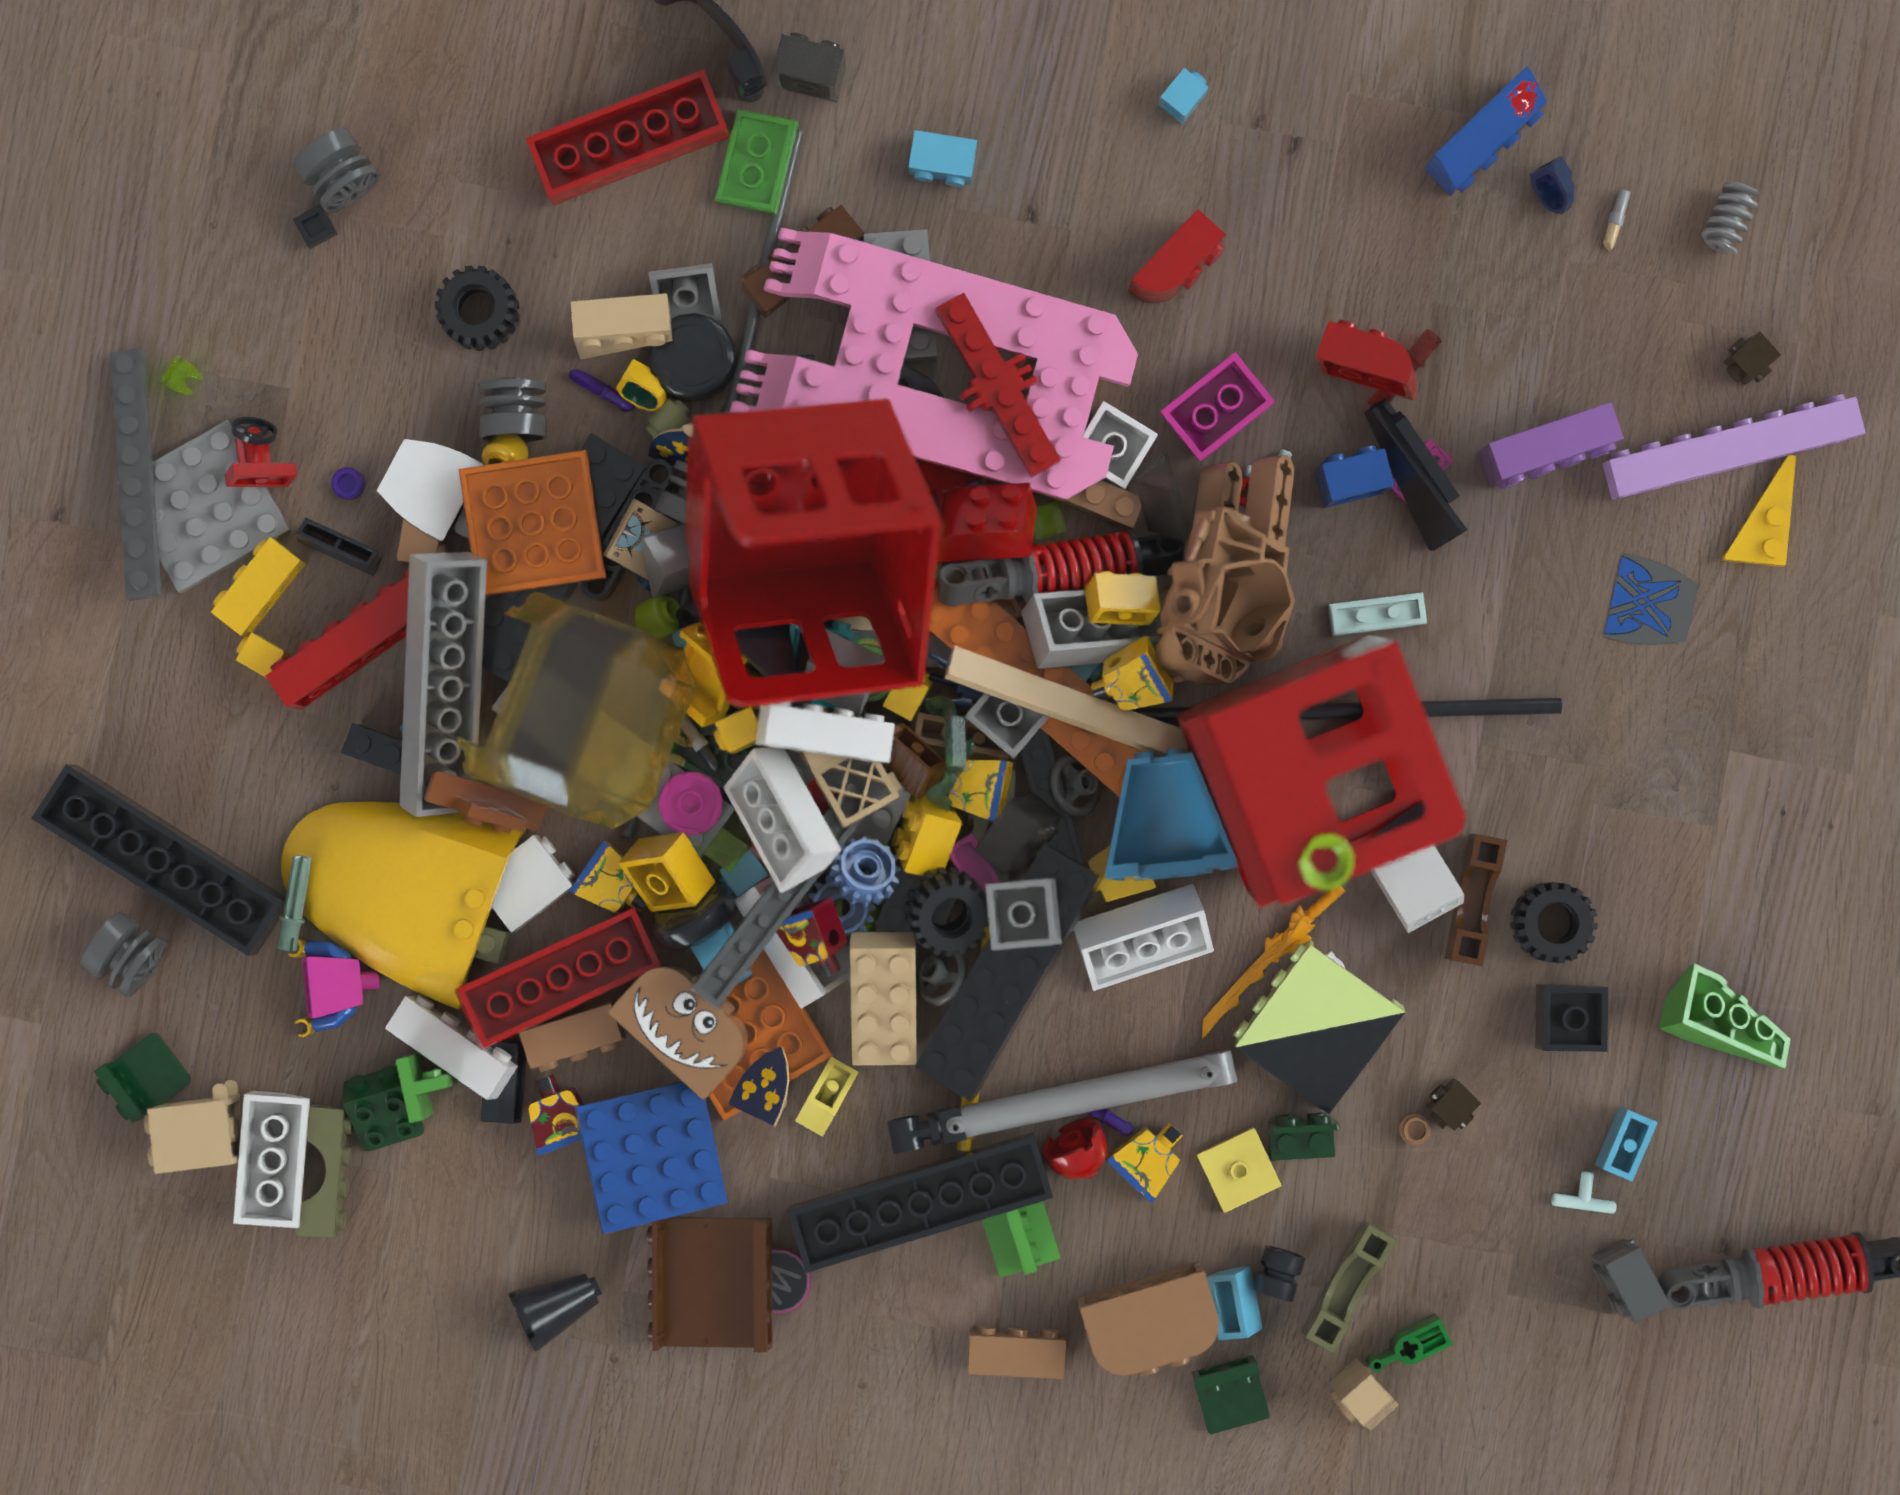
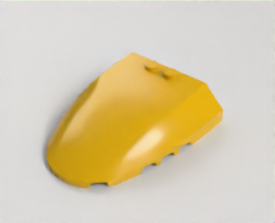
(401, 888)

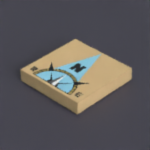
(626, 543)

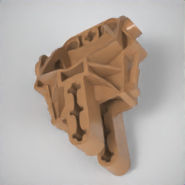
(1233, 585)

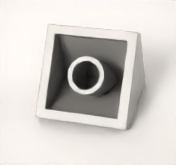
(688, 290)
(666, 559)
(849, 655)
(1005, 722)

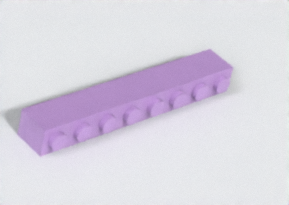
(1733, 448)

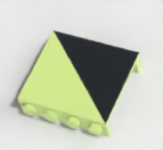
(1317, 1027)

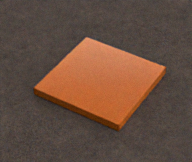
(533, 522)
(770, 1022)

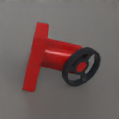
(254, 458)

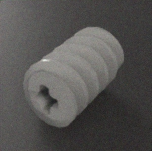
(1728, 217)

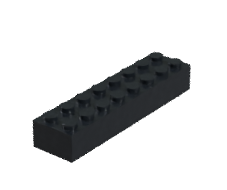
(612, 482)
(160, 859)
(1003, 986)
(919, 1202)

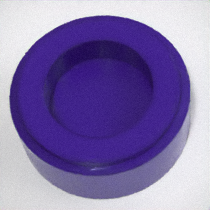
(348, 483)

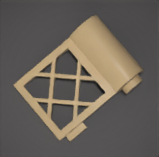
(820, 763)

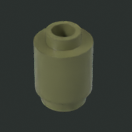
(669, 416)

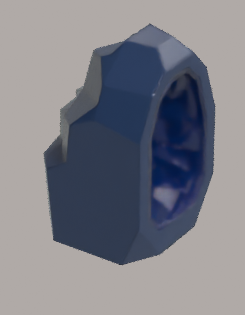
(1554, 185)

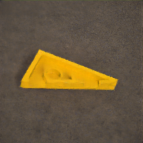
(1766, 530)

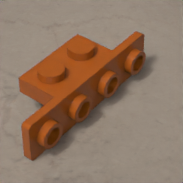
(484, 803)

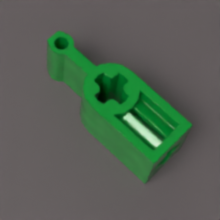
(1425, 1337)

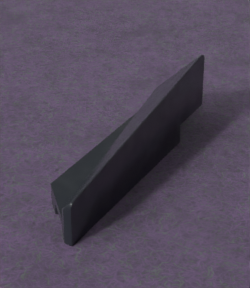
(1417, 475)

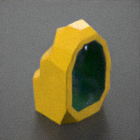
(641, 387)

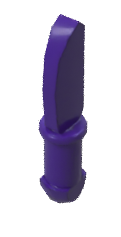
(601, 389)
(1113, 1121)

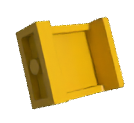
(708, 698)

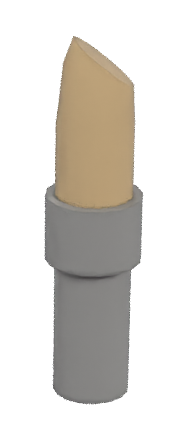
(1616, 218)

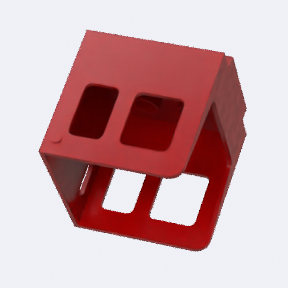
(806, 525)
(1274, 781)

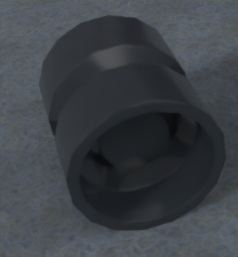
(1279, 1273)

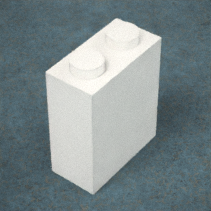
(531, 883)
(1419, 887)

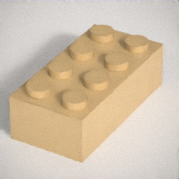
(883, 998)

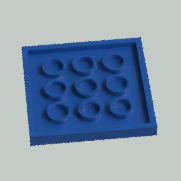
(650, 1156)

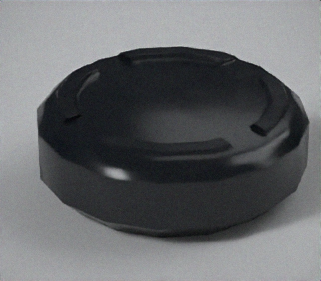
(697, 360)
(693, 925)

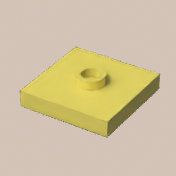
(1239, 1169)

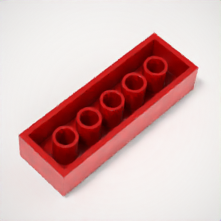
(628, 137)
(343, 647)
(557, 978)

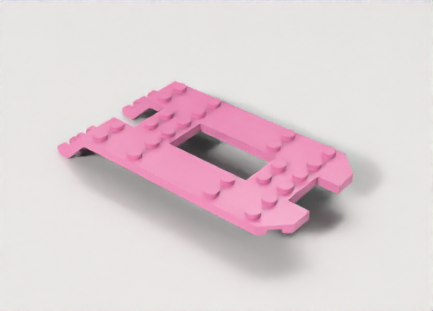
(899, 291)

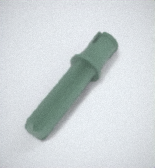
(294, 903)

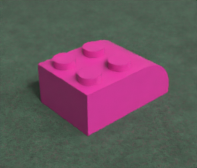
(1217, 407)

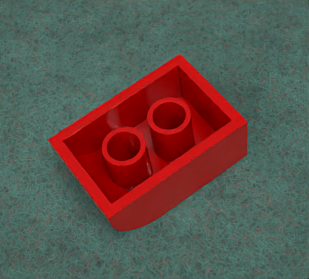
(1179, 260)
(1367, 359)
(987, 523)

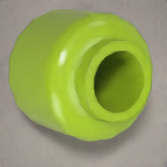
(657, 616)

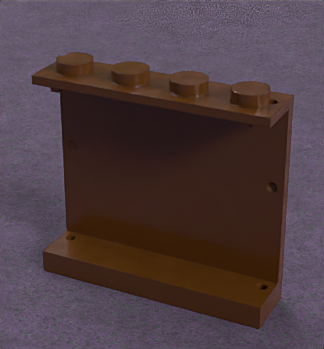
(711, 1283)

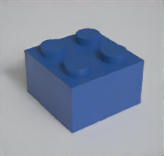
(1354, 477)

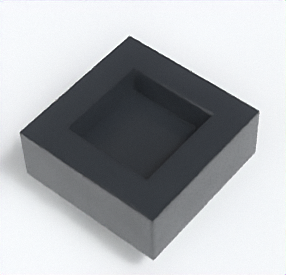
(315, 226)

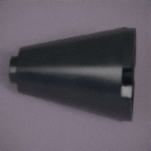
(553, 1306)

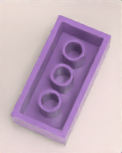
(1552, 444)

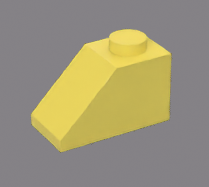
(826, 1096)

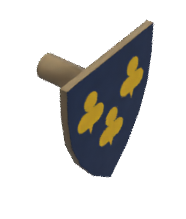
(672, 444)
(764, 1087)

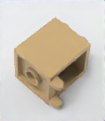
(196, 1131)

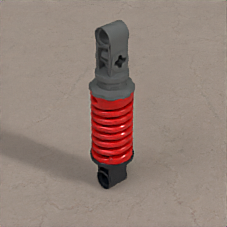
(1057, 567)
(1786, 1272)

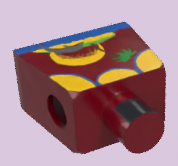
(814, 935)
(554, 1116)

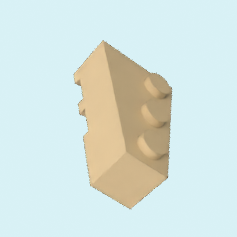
(620, 324)
(1361, 1395)

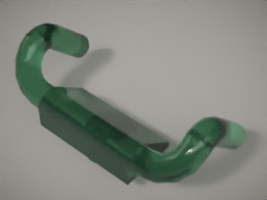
(955, 749)

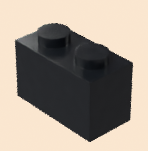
(374, 748)

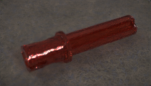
(1419, 354)

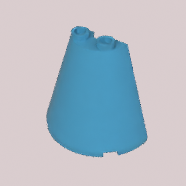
(1166, 822)

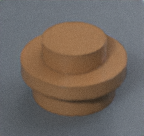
(1415, 1129)

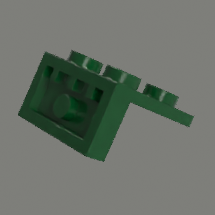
(1302, 1138)
(1231, 1394)

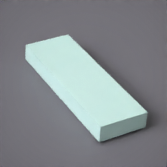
(1377, 614)

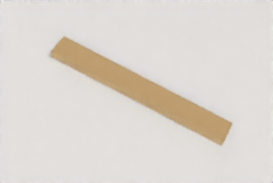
(1063, 703)

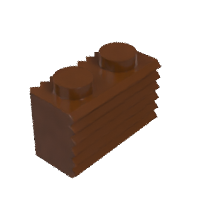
(914, 762)

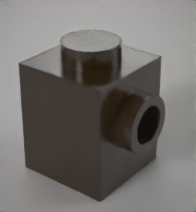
(1751, 359)
(1452, 1105)

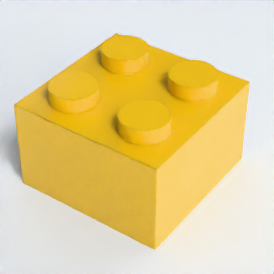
(925, 836)
(667, 872)

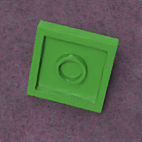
(417, 1085)
(1021, 1239)

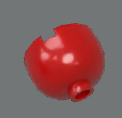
(1078, 1150)

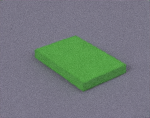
(756, 161)

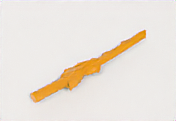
(1275, 948)

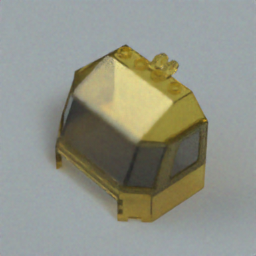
(586, 715)

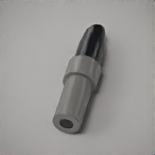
(699, 743)

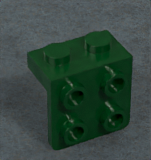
(143, 1077)
(379, 1109)

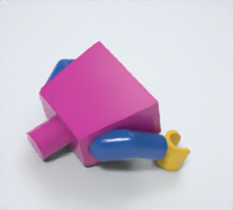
(331, 984)

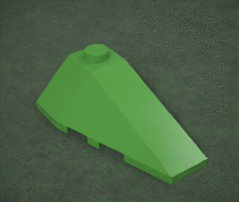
(1713, 1016)

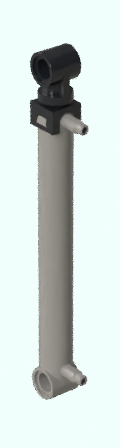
(1062, 1101)

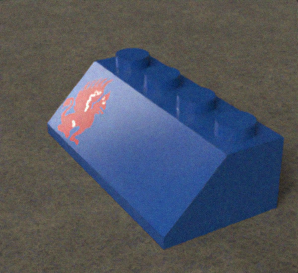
(1487, 132)

